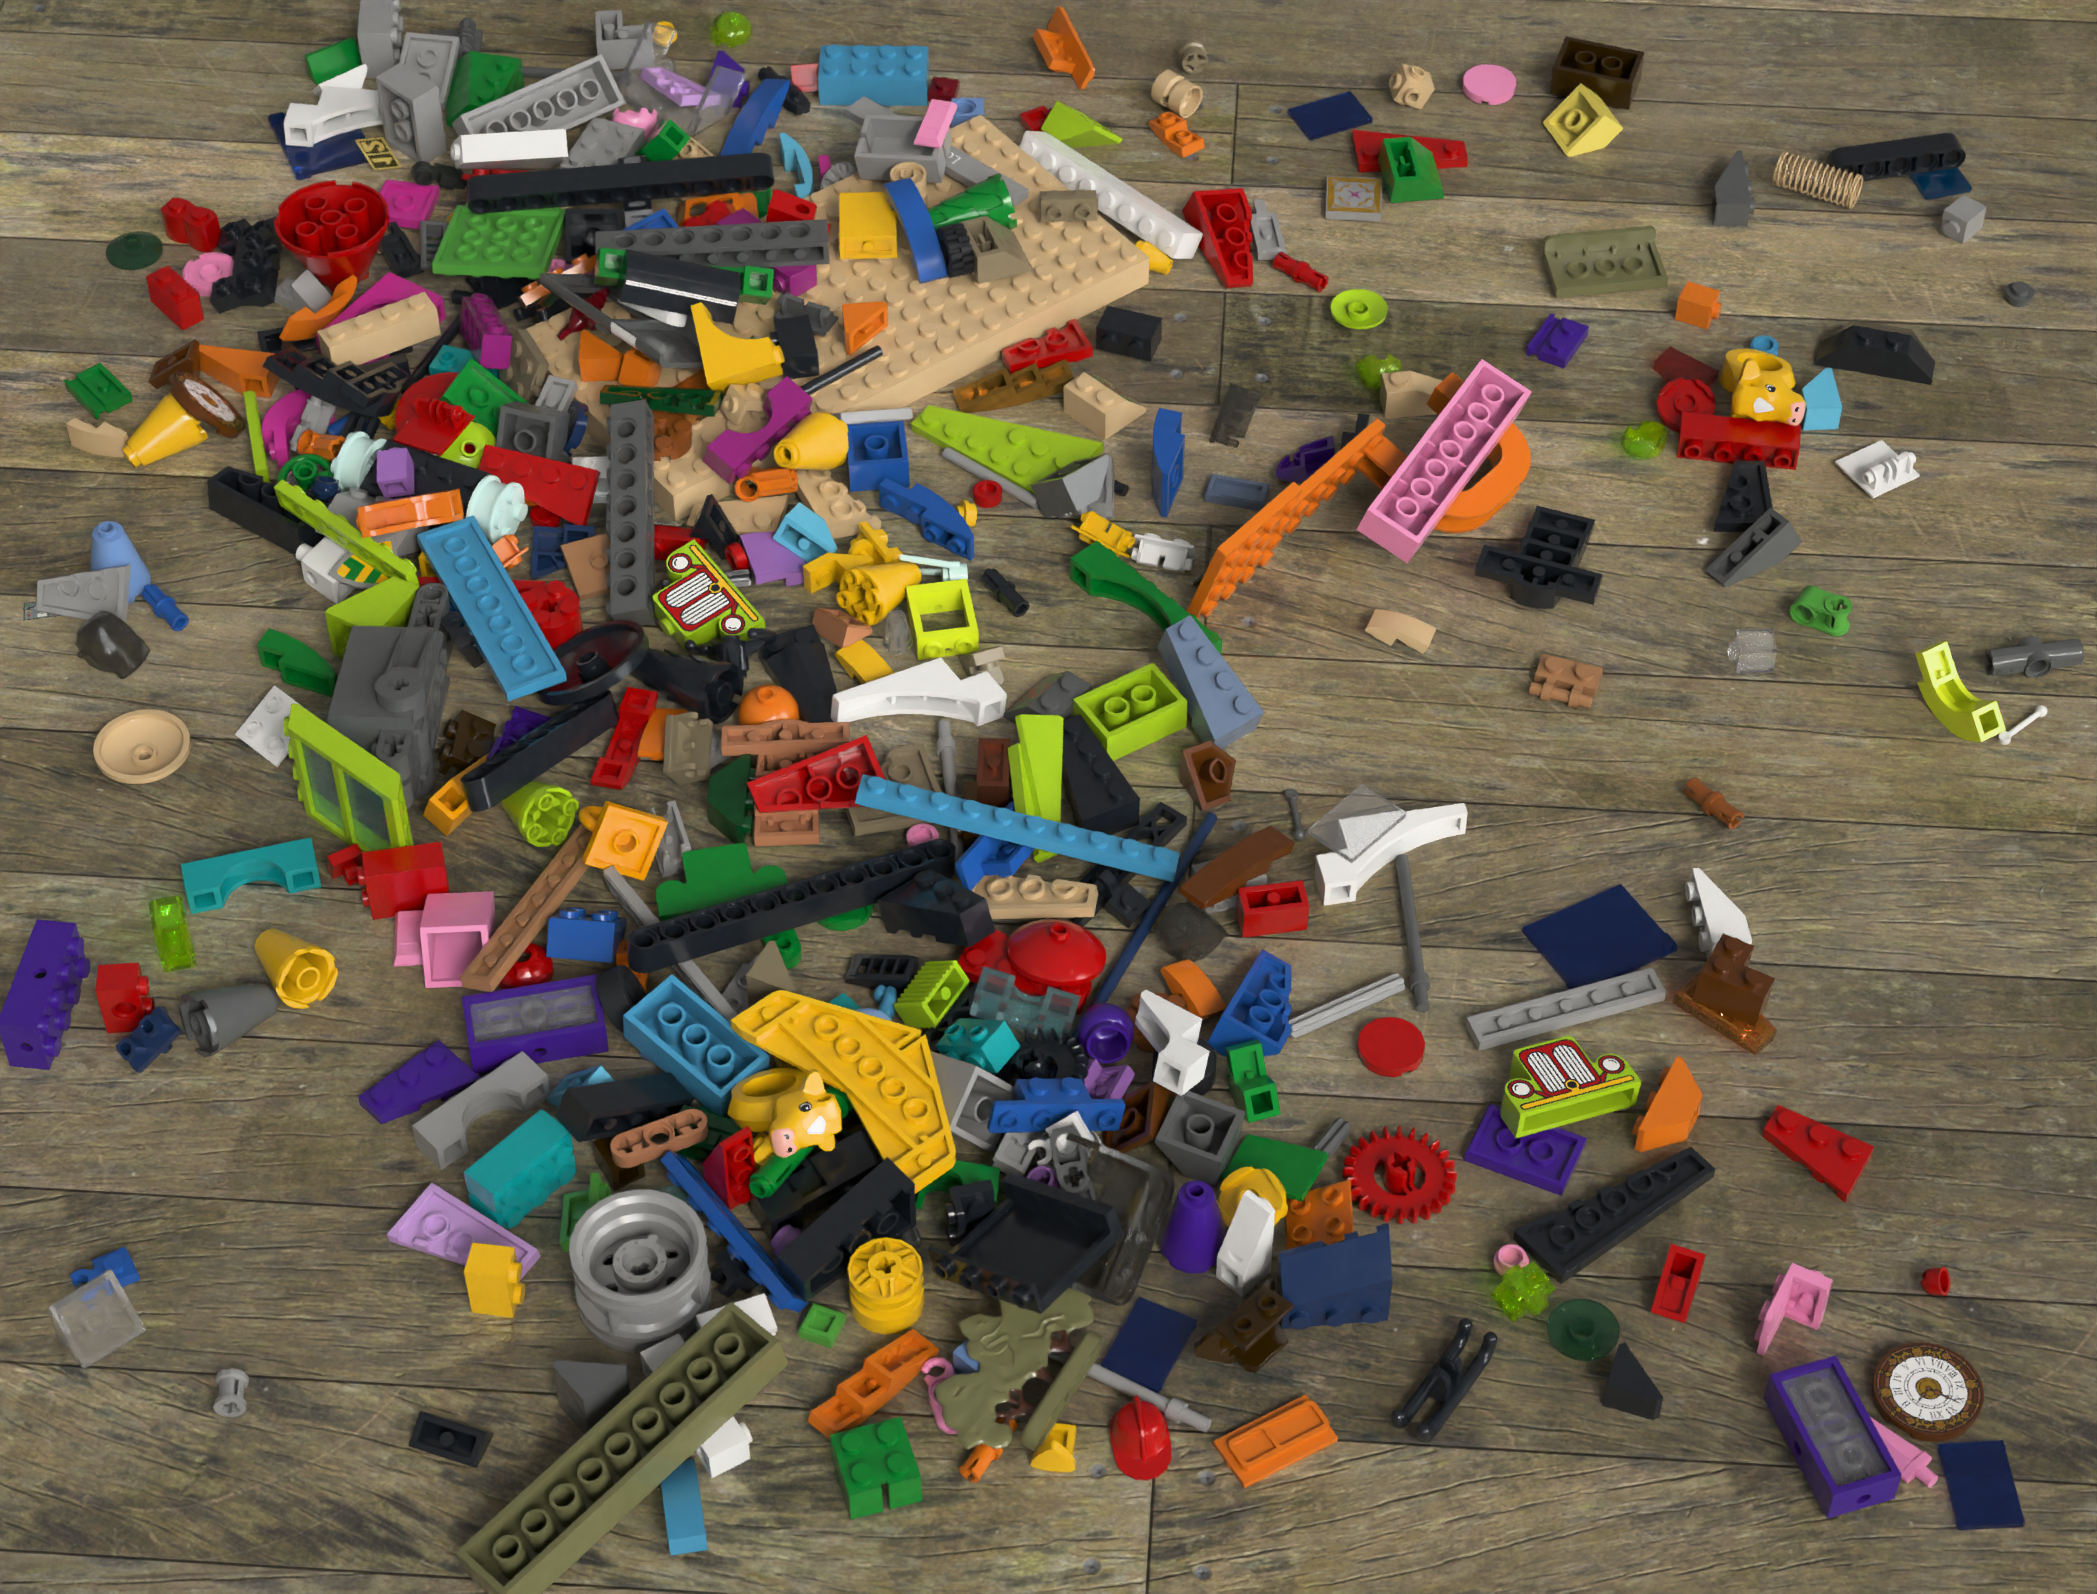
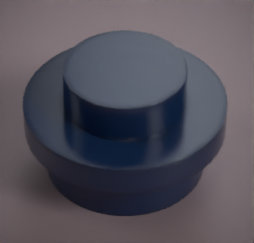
(325, 487)

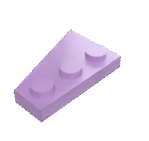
(675, 87)

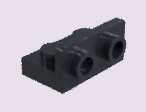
(968, 1208)

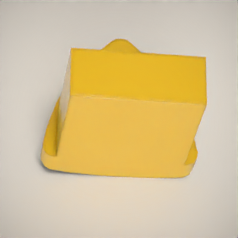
(1057, 1450)

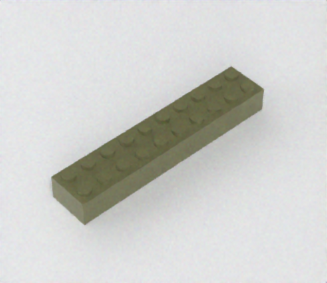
(624, 1456)

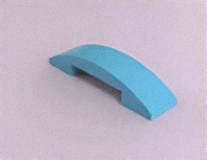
(794, 159)

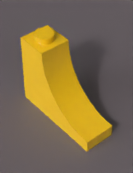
(733, 359)

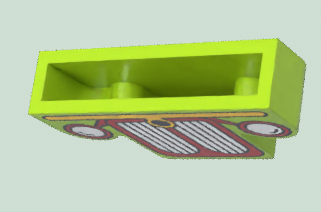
(701, 600)
(1560, 1085)

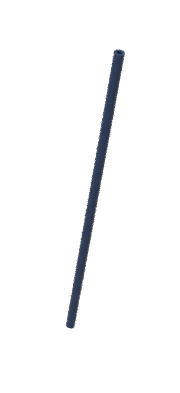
(1149, 918)

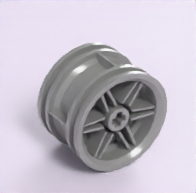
(644, 1290)

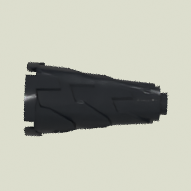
(693, 682)

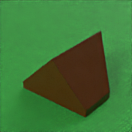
(1207, 774)

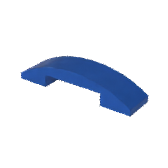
(917, 228)

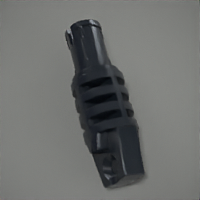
(795, 99)

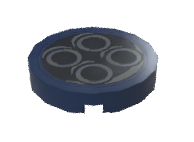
(577, 425)

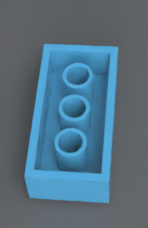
(880, 73)
(692, 1043)

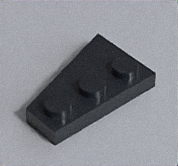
(1745, 497)

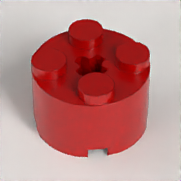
(555, 611)

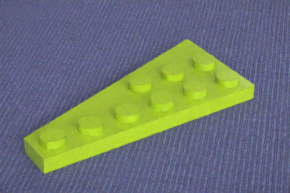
(1006, 448)

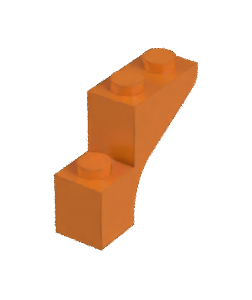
(409, 512)

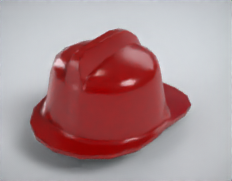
(1140, 1440)

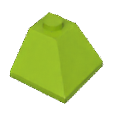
(1077, 128)

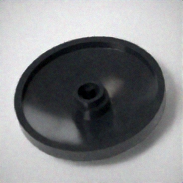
(596, 661)

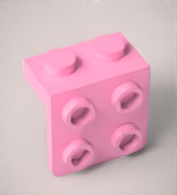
(1798, 1296)

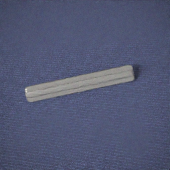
(1346, 1005)

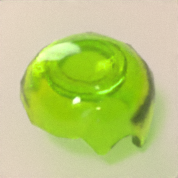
(730, 28)
(1371, 368)
(1646, 441)

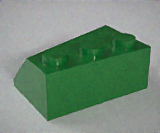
(480, 80)

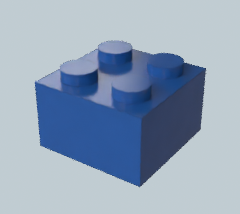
(876, 454)

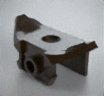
(1249, 1331)

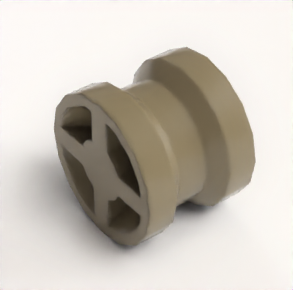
(1199, 60)

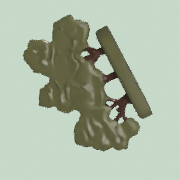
(1010, 1353)

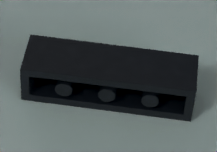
(620, 1105)

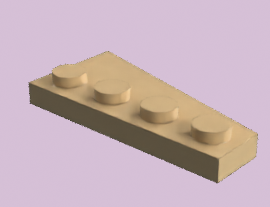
(833, 503)

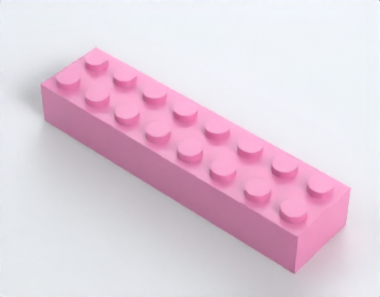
(1443, 461)

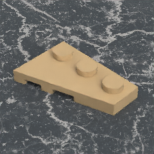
(750, 517)

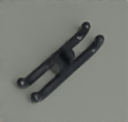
(1446, 1383)

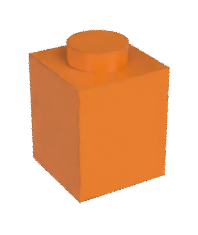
(1698, 305)
(639, 370)

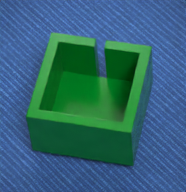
(874, 1457)

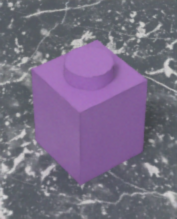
(395, 472)

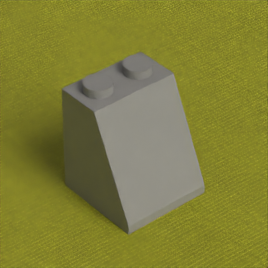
(969, 1099)

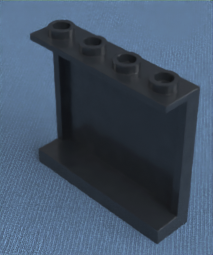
(1030, 1245)

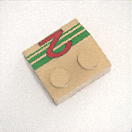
(1099, 405)

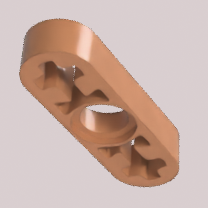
(639, 1155)

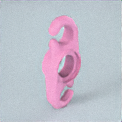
(932, 1382)

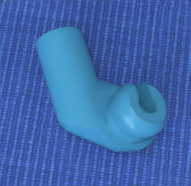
(886, 997)

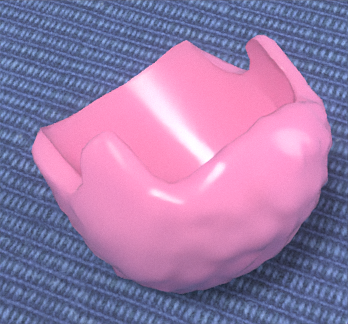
(642, 119)

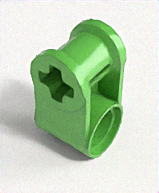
(1821, 608)

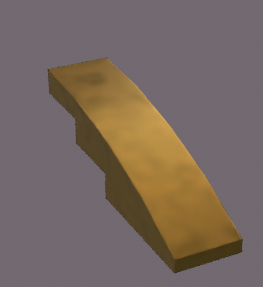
(1005, 390)

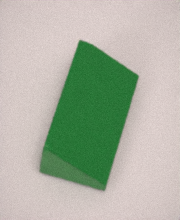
(333, 60)

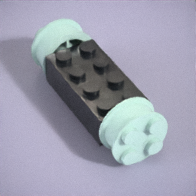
(494, 504)

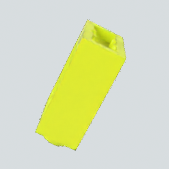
(942, 598)

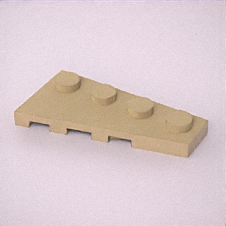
(1035, 898)

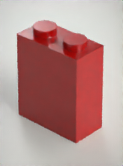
(402, 878)

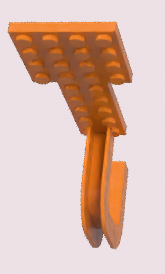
(1378, 461)

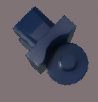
(149, 1039)

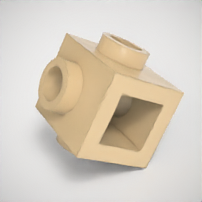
(1411, 86)

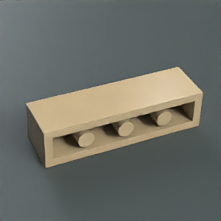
(381, 331)

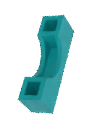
(214, 879)

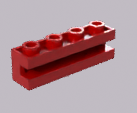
(1738, 439)

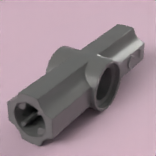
(2033, 657)

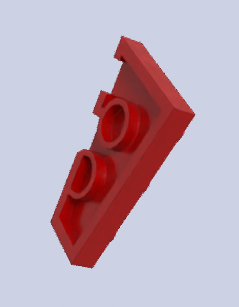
(1056, 346)
(1823, 1150)

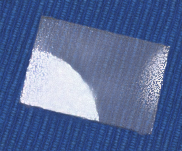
(1356, 823)

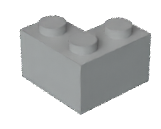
(615, 39)

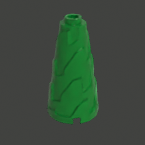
(984, 199)

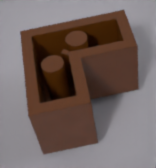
(1730, 985)

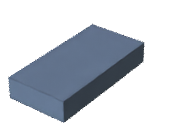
(1237, 492)

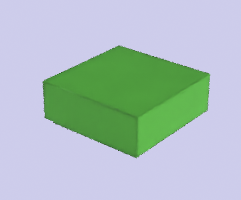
(822, 1325)

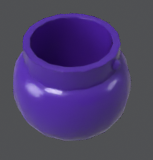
(1105, 1032)

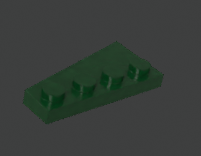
(677, 400)

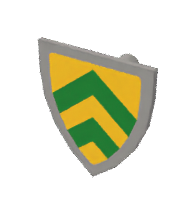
(358, 574)

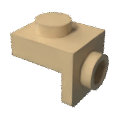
(742, 399)

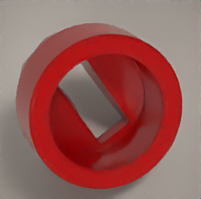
(1936, 1281)

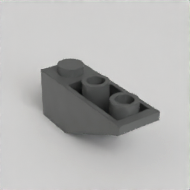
(1732, 194)

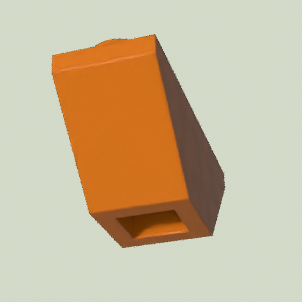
(1670, 1110)

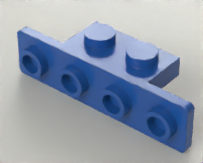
(990, 857)
(1050, 1100)

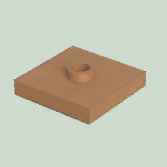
(588, 565)

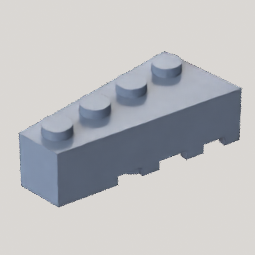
(1214, 694)

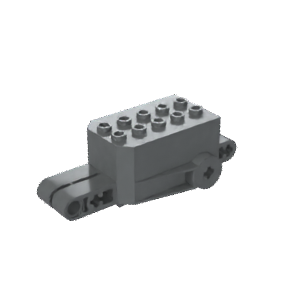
(396, 690)

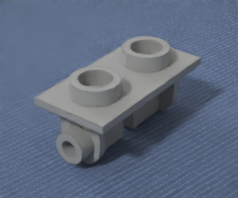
(315, 417)

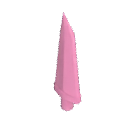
(1907, 1457)

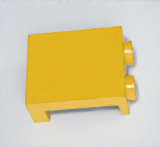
(866, 226)

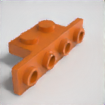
(1063, 49)

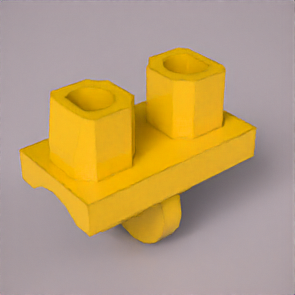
(873, 544)

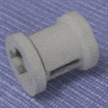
(231, 1392)

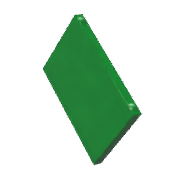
(1290, 1163)

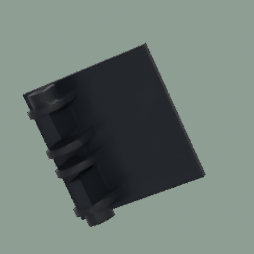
(501, 290)

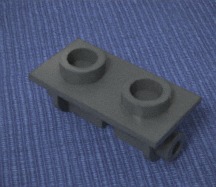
(820, 316)

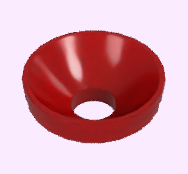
(535, 970)

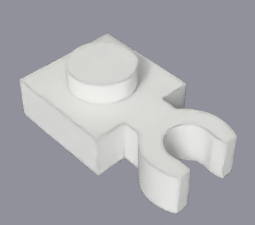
(1063, 1145)

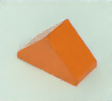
(862, 323)
(598, 359)

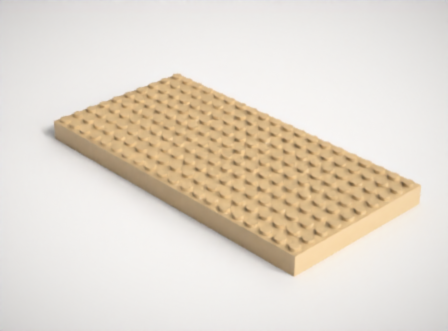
(933, 327)

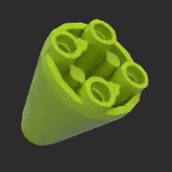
(542, 812)

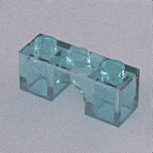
(1000, 1000)

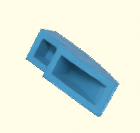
(684, 1510)

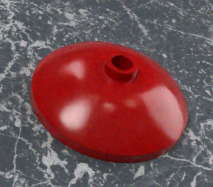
(1056, 953)

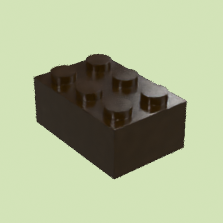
(1602, 68)

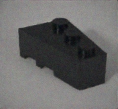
(937, 908)

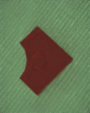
(1676, 364)

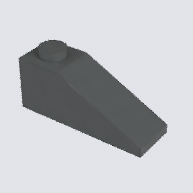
(1756, 550)

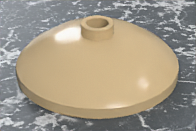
(142, 746)

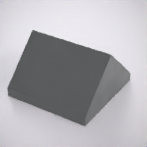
(589, 1390)

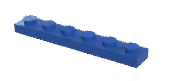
(725, 1223)

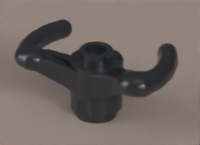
(734, 649)

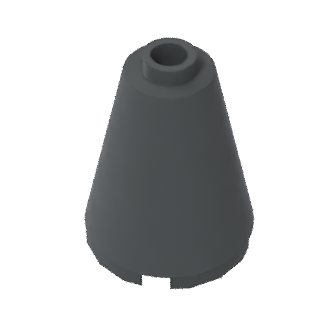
(225, 1014)

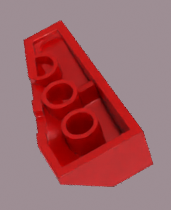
(1226, 237)
(818, 782)

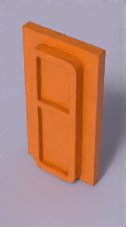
(1275, 1440)

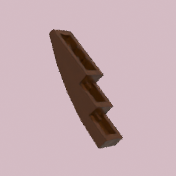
(1235, 867)

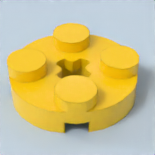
(1258, 1181)

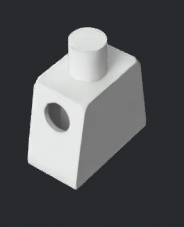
(317, 564)

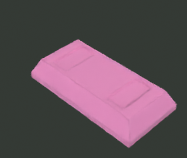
(935, 123)
(407, 938)

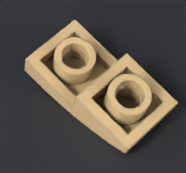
(103, 440)
(1391, 625)

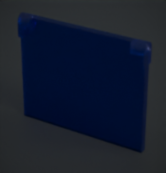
(325, 156)
(1599, 938)

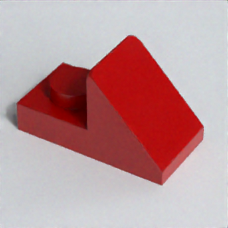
(1678, 1283)

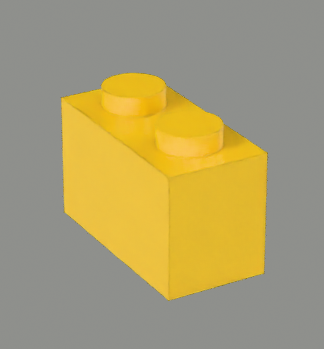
(494, 1280)

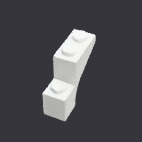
(1175, 1038)

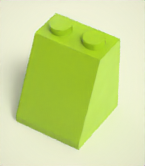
(381, 605)

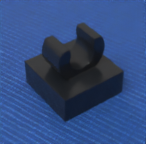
(734, 1272)

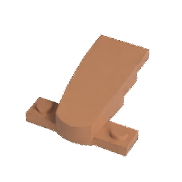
(779, 746)

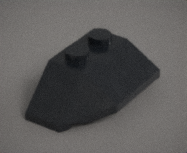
(1877, 351)

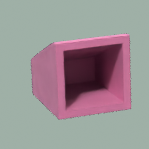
(454, 933)

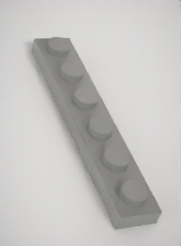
(1565, 1008)

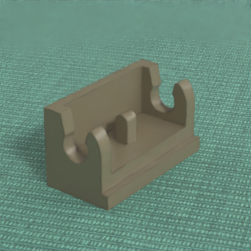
(687, 748)

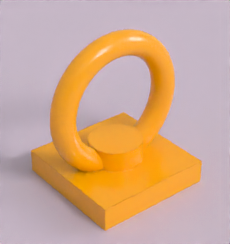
(622, 838)

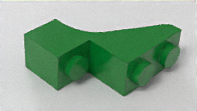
(663, 142)

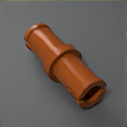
(1713, 803)

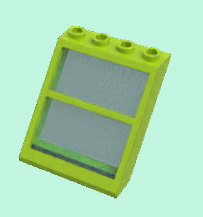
(346, 785)

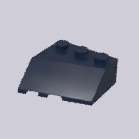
(1337, 1281)

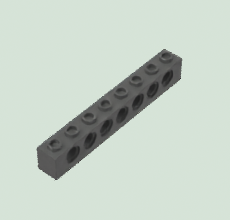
(730, 245)
(635, 420)

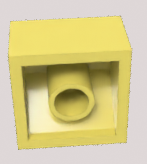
(1582, 123)

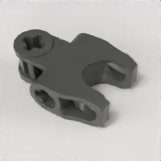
(1071, 1164)

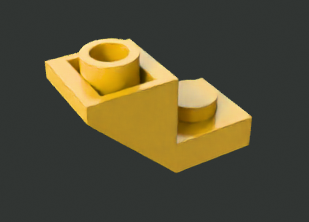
(830, 568)

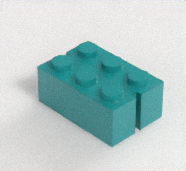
(521, 1170)

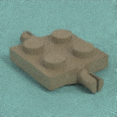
(526, 367)

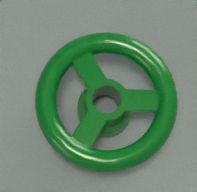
(303, 466)

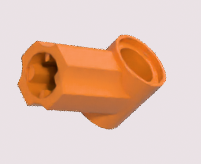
(320, 444)
(768, 482)

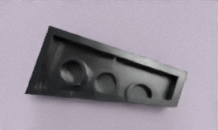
(255, 506)
(1094, 784)
(871, 1210)

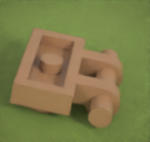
(1566, 681)

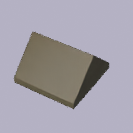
(767, 975)

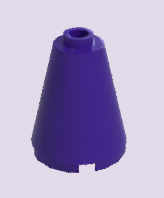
(1193, 1229)

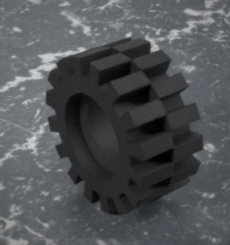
(956, 249)

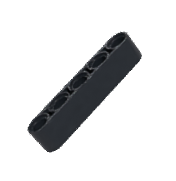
(1899, 157)

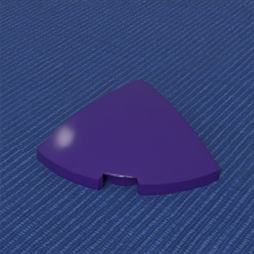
(1306, 460)

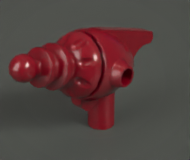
(578, 320)

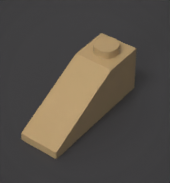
(1406, 394)

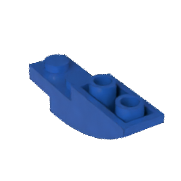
(937, 518)

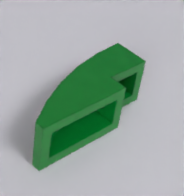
(296, 662)

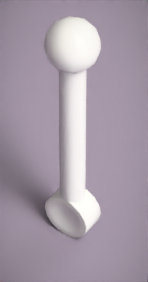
(2005, 737)

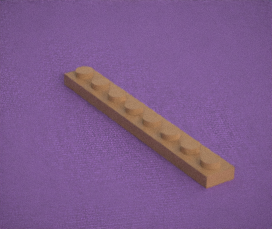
(529, 915)

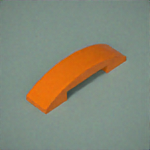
(305, 323)

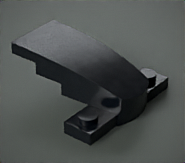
(344, 384)
(1546, 561)

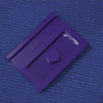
(1557, 340)

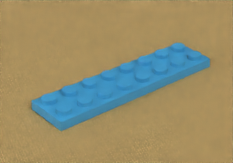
(491, 608)

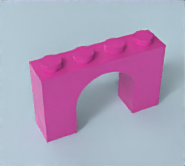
(382, 293)

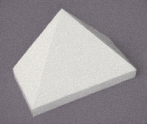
(350, 79)

